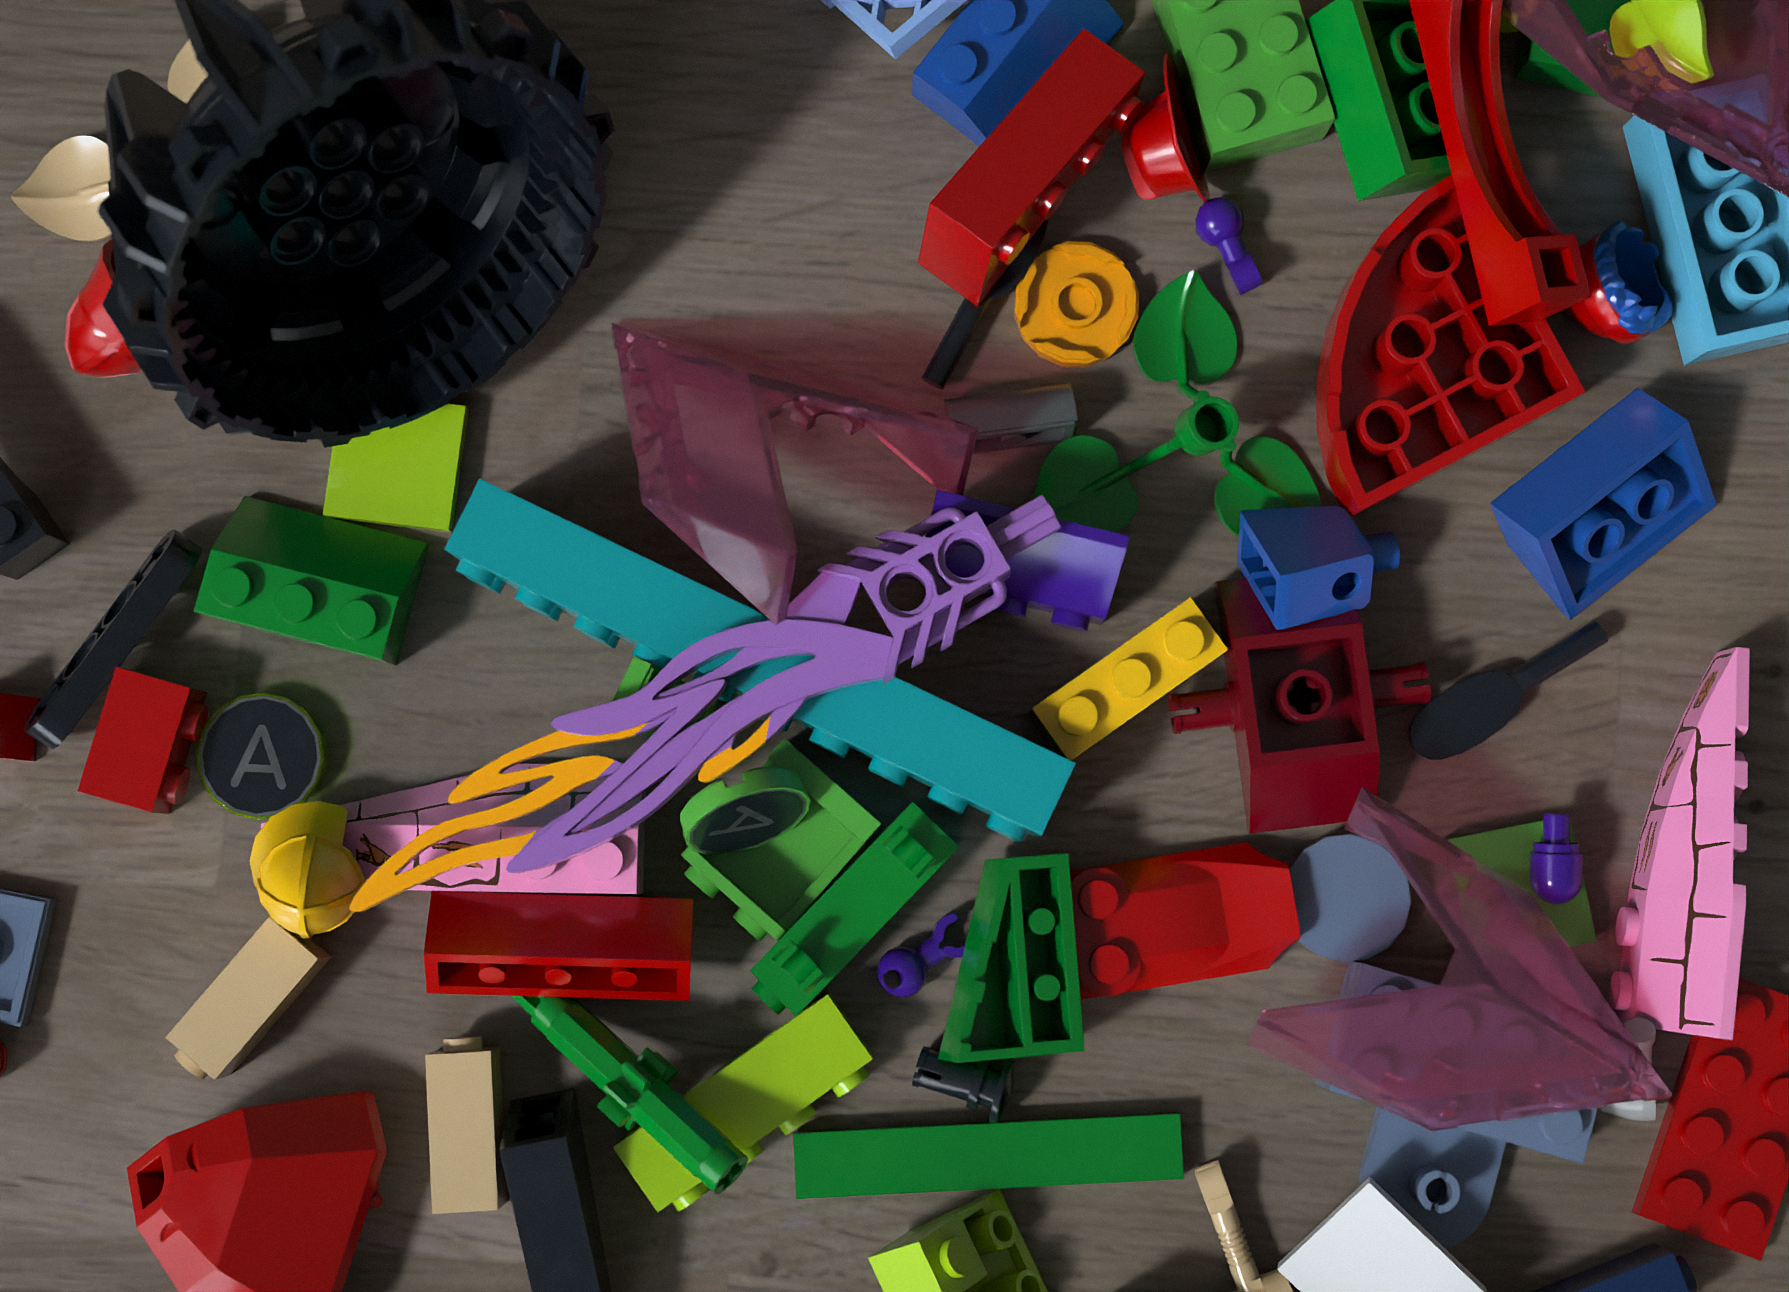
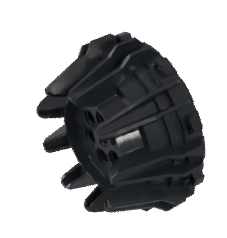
(349, 209)

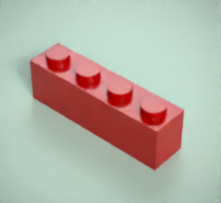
(558, 945)

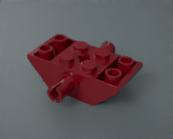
(1290, 763)

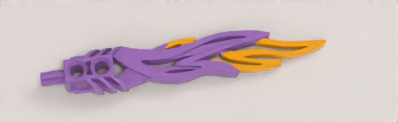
(812, 627)

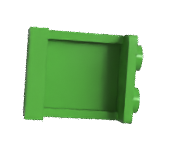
(788, 873)

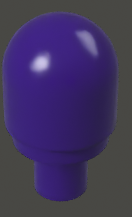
(1556, 862)

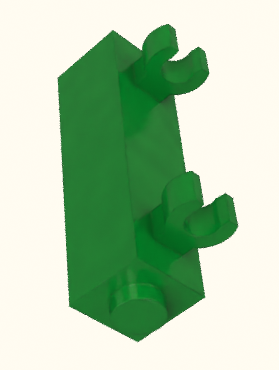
(851, 911)

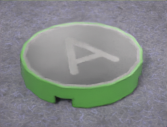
(746, 813)

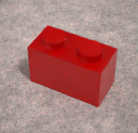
(144, 742)

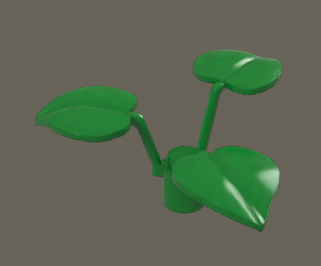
(1187, 340)

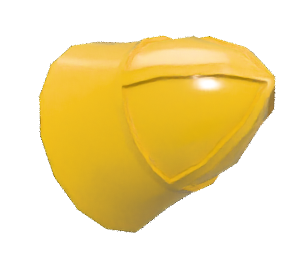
(304, 869)

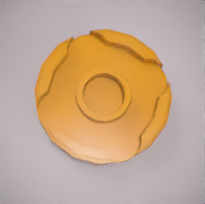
(1076, 304)

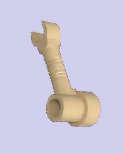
(1227, 1225)

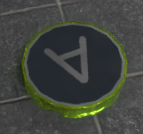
(261, 755)

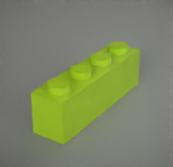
(755, 1095)

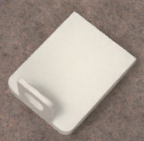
(1374, 1248)

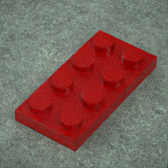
(1726, 1132)

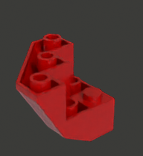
(262, 1195)

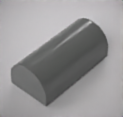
(1017, 416)

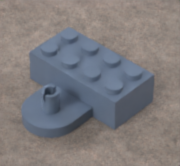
(1449, 1173)

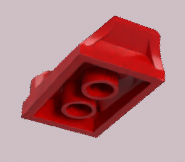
(1180, 918)

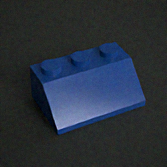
(999, 53)
(1606, 501)

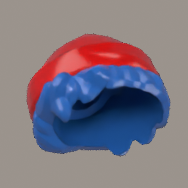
(1623, 286)

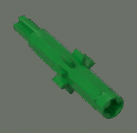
(637, 1089)

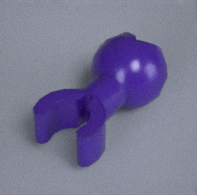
(1220, 225)
(914, 963)

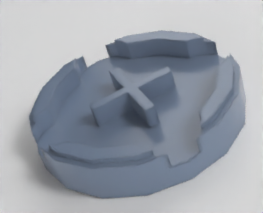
(1348, 897)

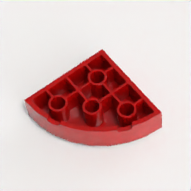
(1416, 370)

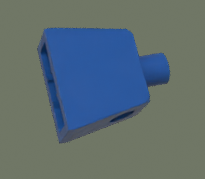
(1310, 562)

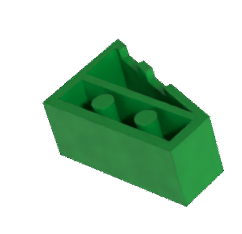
(1018, 966)

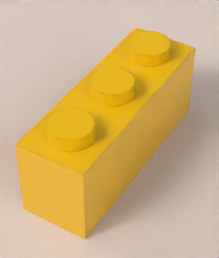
(1127, 680)

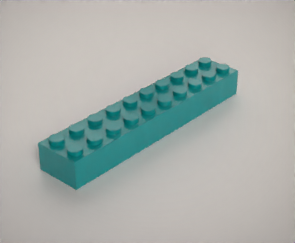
(663, 613)

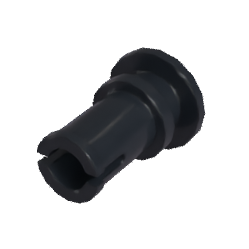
(966, 1081)

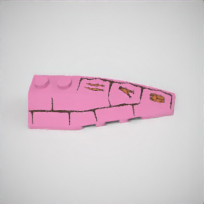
(388, 822)
(1682, 903)

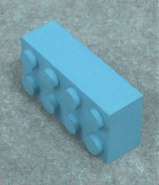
(1717, 246)

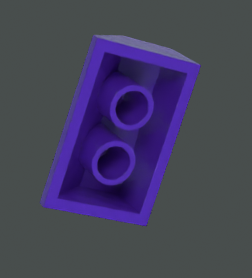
(1062, 574)

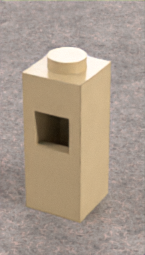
(245, 1000)
(465, 1126)

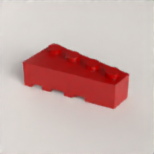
(1028, 166)

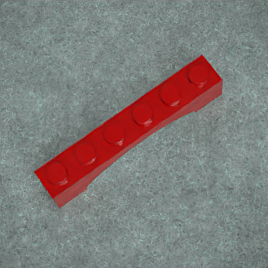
(1516, 249)

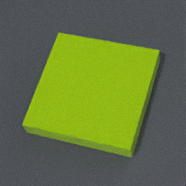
(401, 473)

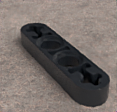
(112, 639)

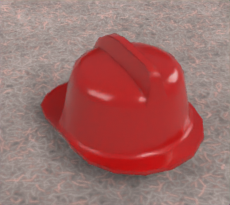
(1160, 145)

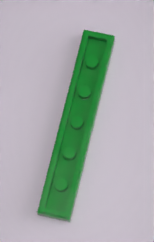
(988, 1155)

